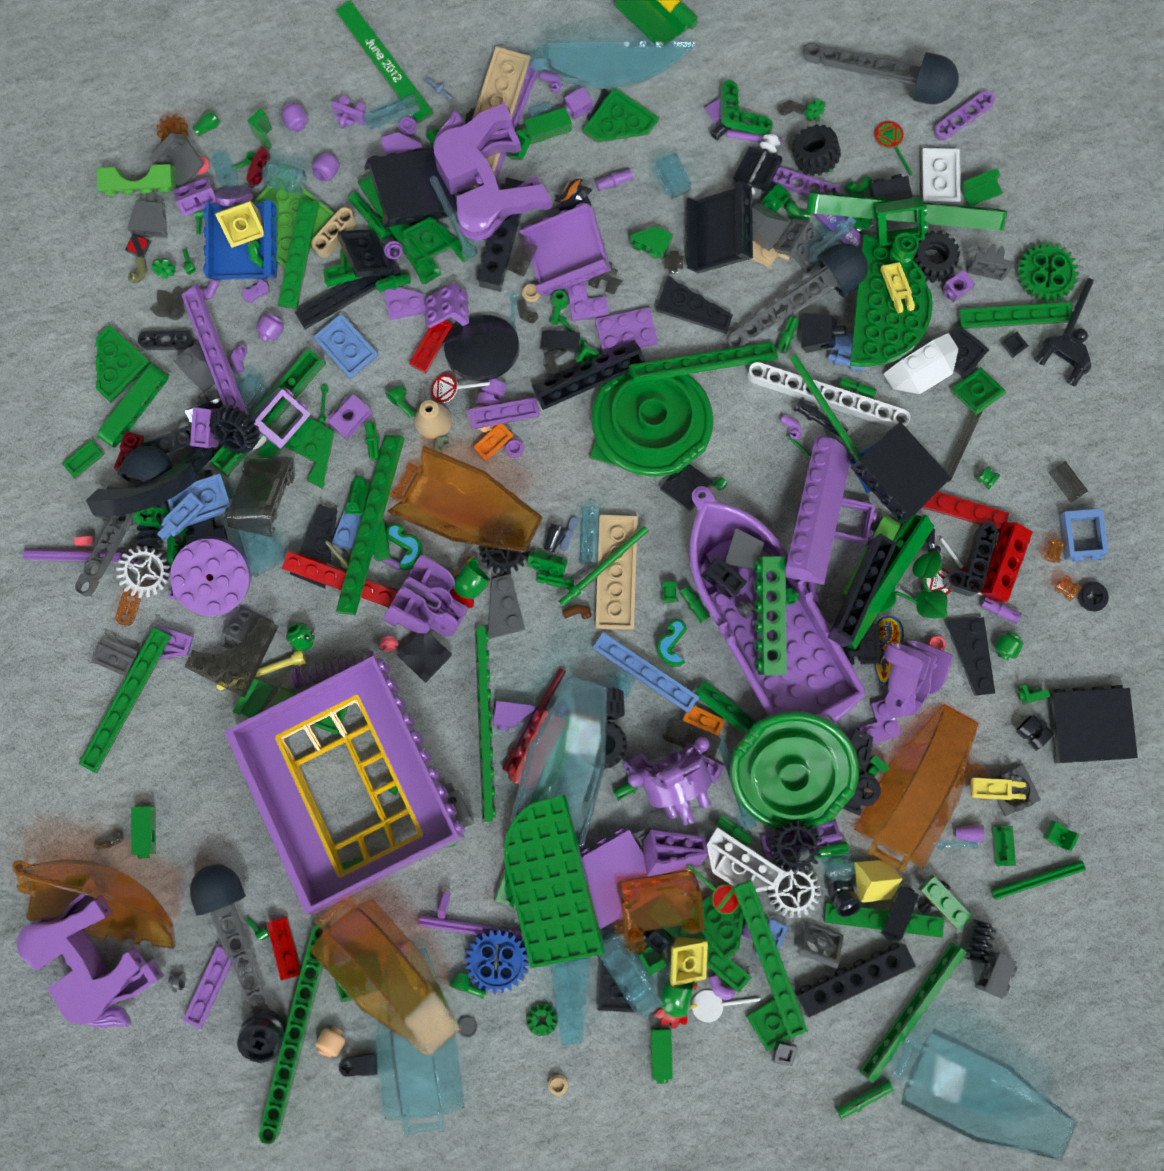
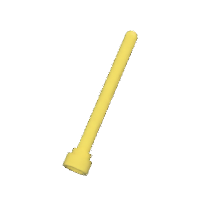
(297, 658)

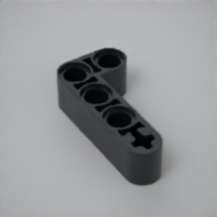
(975, 557)

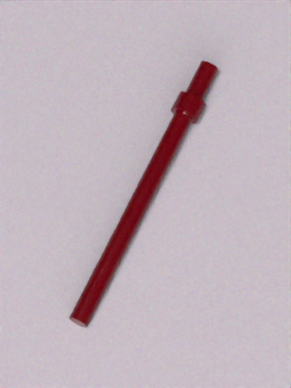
(543, 703)

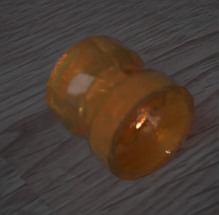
(1068, 588)

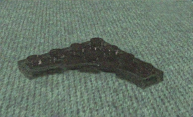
(238, 665)

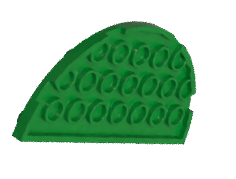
(878, 329)

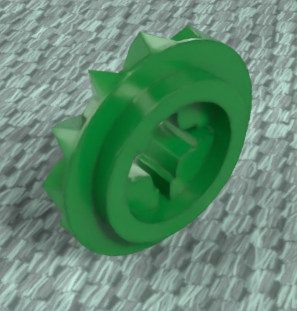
(541, 1009)

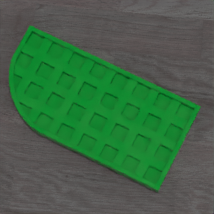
(550, 885)

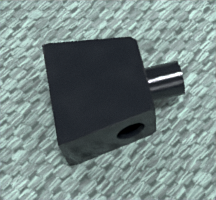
(820, 332)

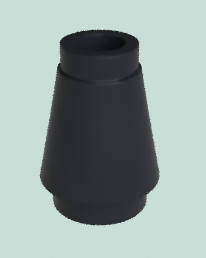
(553, 537)

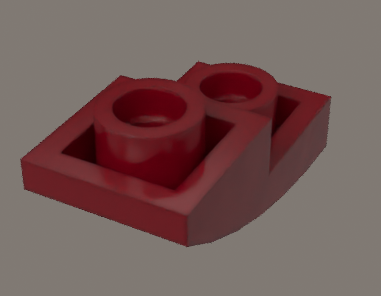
(255, 172)
(129, 442)

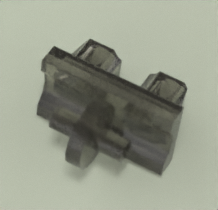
(522, 258)
(613, 283)

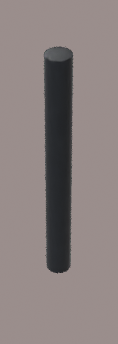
(1078, 308)

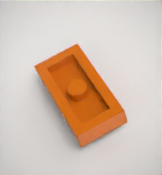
(493, 442)
(704, 720)

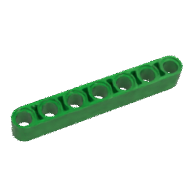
(368, 188)

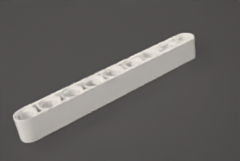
(837, 394)

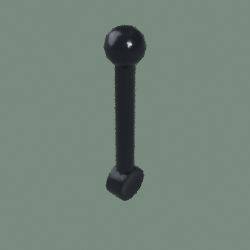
(604, 92)

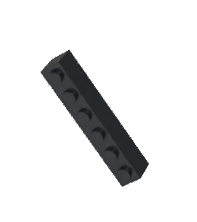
(862, 590)

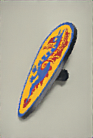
(890, 631)

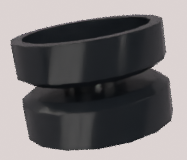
(261, 1036)

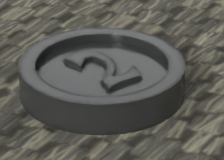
(468, 1027)

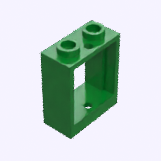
(887, 237)

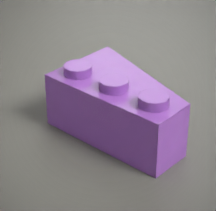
(672, 852)

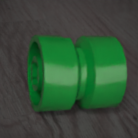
(903, 249)

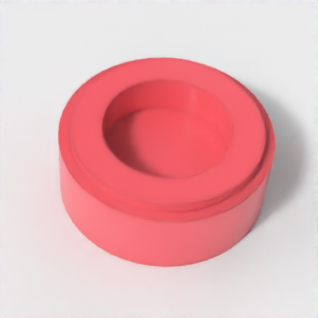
(84, 541)

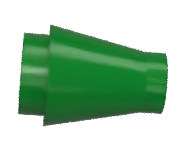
(207, 123)

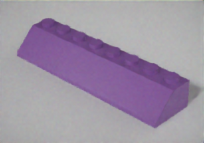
(818, 511)

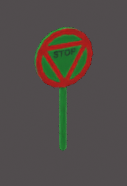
(891, 135)

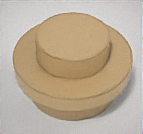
(530, 293)
(557, 1085)

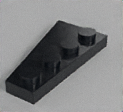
(692, 307)
(973, 650)

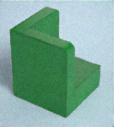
(652, 960)

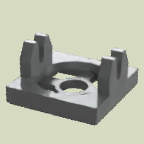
(988, 263)
(1032, 797)
(825, 935)

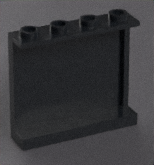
(406, 188)
(720, 229)
(901, 473)
(1093, 724)

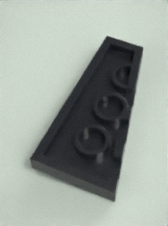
(314, 544)
(862, 744)
(609, 995)

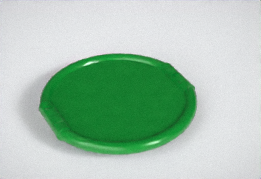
(652, 424)
(794, 770)

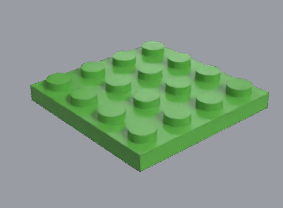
(287, 209)

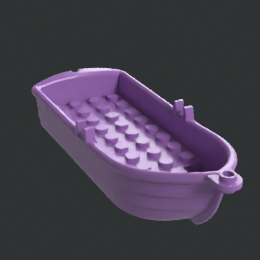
(817, 669)

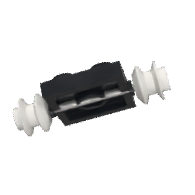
(760, 166)

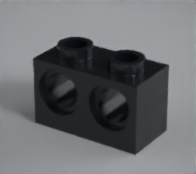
(723, 578)

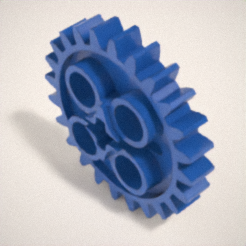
(514, 962)

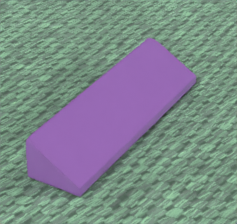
(828, 832)

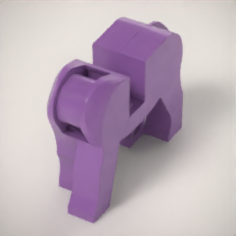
(462, 163)
(88, 990)

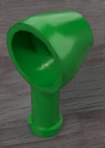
(558, 305)
(396, 396)
(461, 982)

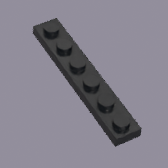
(340, 298)

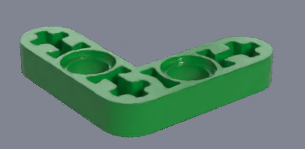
(733, 117)
(152, 521)

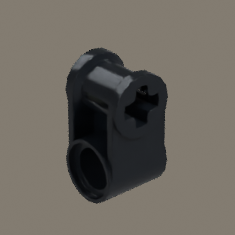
(362, 1065)

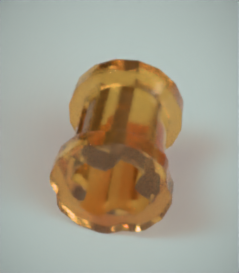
(1054, 551)

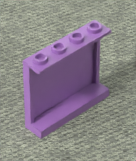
(567, 249)
(607, 865)

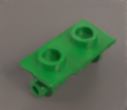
(357, 496)
(538, 561)
(1004, 846)

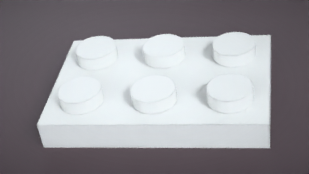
(940, 175)

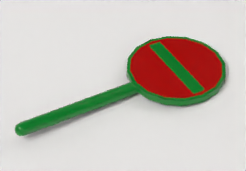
(723, 897)

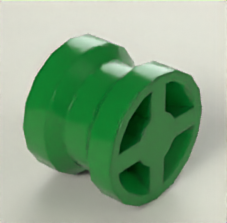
(988, 477)

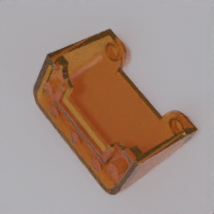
(660, 903)

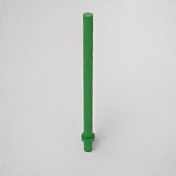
(826, 408)

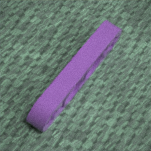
(964, 115)
(807, 181)

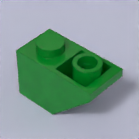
(653, 241)

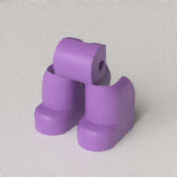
(434, 585)
(913, 675)

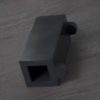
(899, 913)

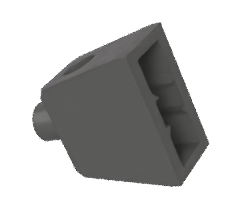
(148, 218)
(744, 550)
(462, 811)

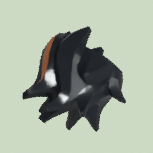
(573, 195)

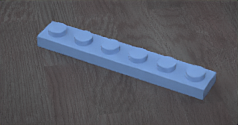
(645, 672)

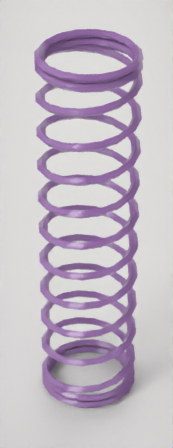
(295, 677)

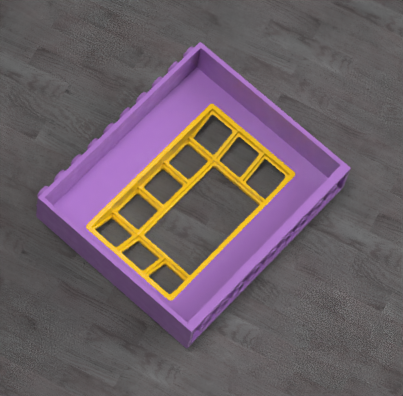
(291, 810)

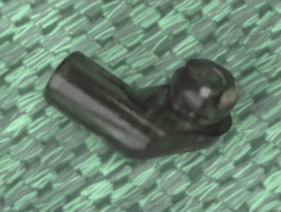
(789, 107)
(526, 314)
(109, 842)

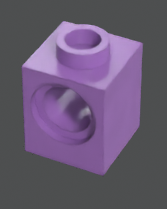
(578, 103)
(961, 279)

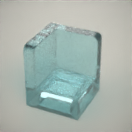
(623, 683)

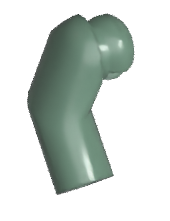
(440, 442)

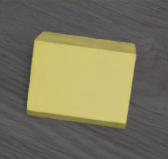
(241, 223)
(876, 880)
(688, 961)

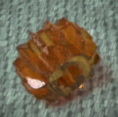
(169, 124)

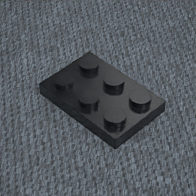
(364, 253)

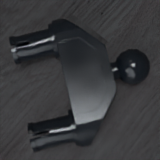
(1071, 351)

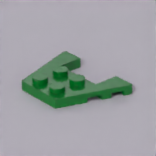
(427, 241)
(311, 442)

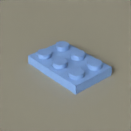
(345, 346)
(211, 493)

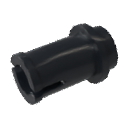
(719, 130)

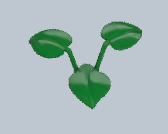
(929, 603)

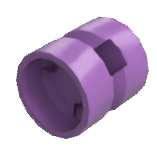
(491, 393)

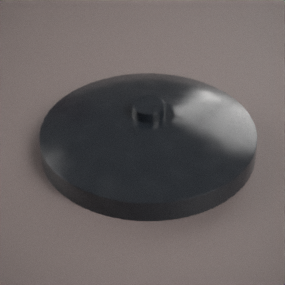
(482, 348)

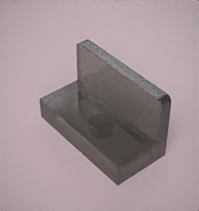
(1068, 481)

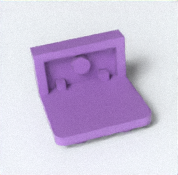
(447, 303)

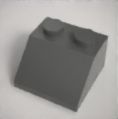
(997, 974)

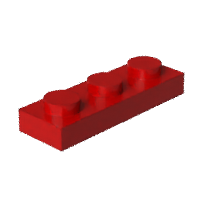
(430, 346)
(283, 948)

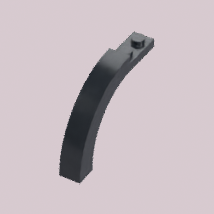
(151, 493)

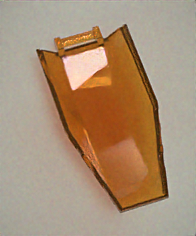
(463, 504)
(920, 790)
(134, 908)
(385, 974)

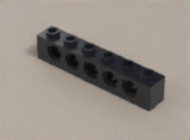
(494, 279)
(587, 375)
(902, 963)

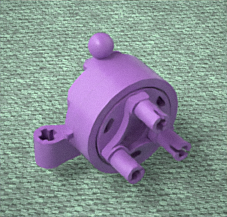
(673, 779)

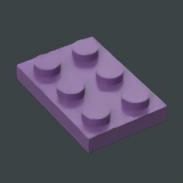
(626, 327)

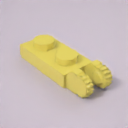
(897, 286)
(995, 789)

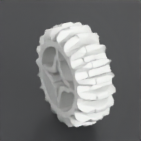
(150, 574)
(791, 881)

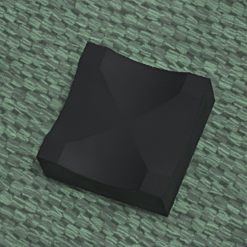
(424, 655)

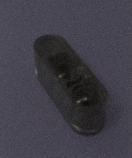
(681, 733)

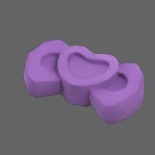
(255, 291)

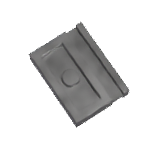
(115, 656)

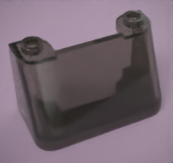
(260, 494)

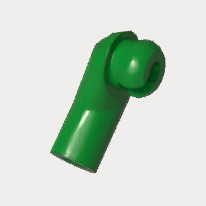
(795, 213)
(253, 254)

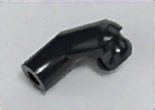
(930, 542)

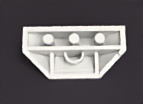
(924, 367)
(738, 863)

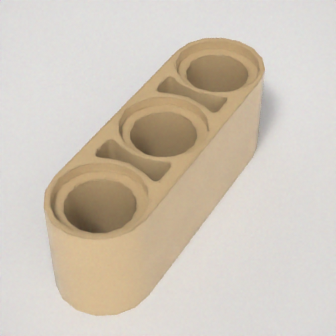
(334, 224)

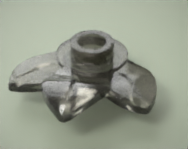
(168, 302)

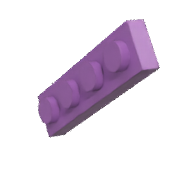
(503, 413)
(208, 989)

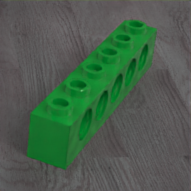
(777, 624)

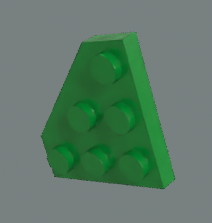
(620, 119)
(116, 363)
(722, 930)

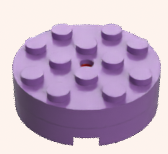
(194, 585)

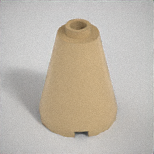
(432, 420)

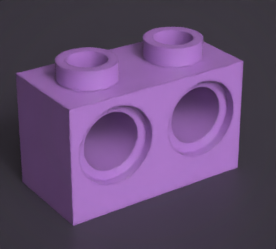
(194, 196)

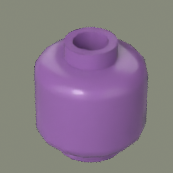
(294, 117)
(325, 167)
(270, 327)

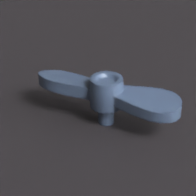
(438, 88)
(569, 534)

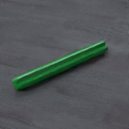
(1038, 880)

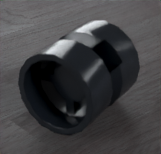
(1029, 727)
(844, 898)

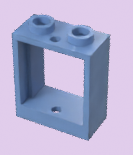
(1067, 536)

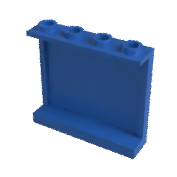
(234, 262)

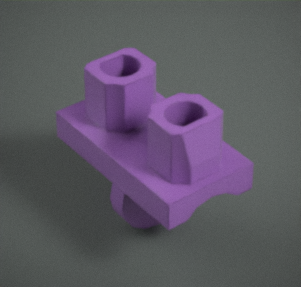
(348, 115)

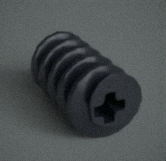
(148, 535)
(980, 942)

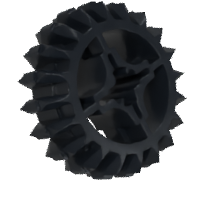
(234, 429)
(507, 564)
(796, 855)

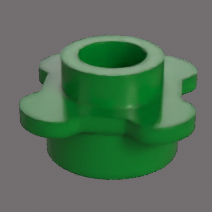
(791, 596)

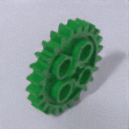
(1030, 270)

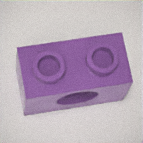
(345, 427)

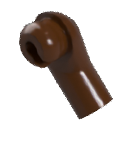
(577, 609)

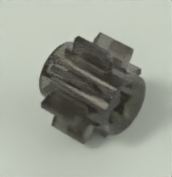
(673, 262)

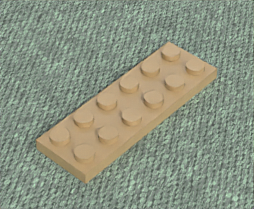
(617, 583)

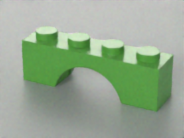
(160, 178)

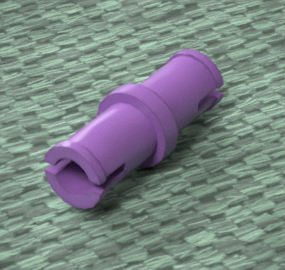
(614, 179)
(1001, 610)

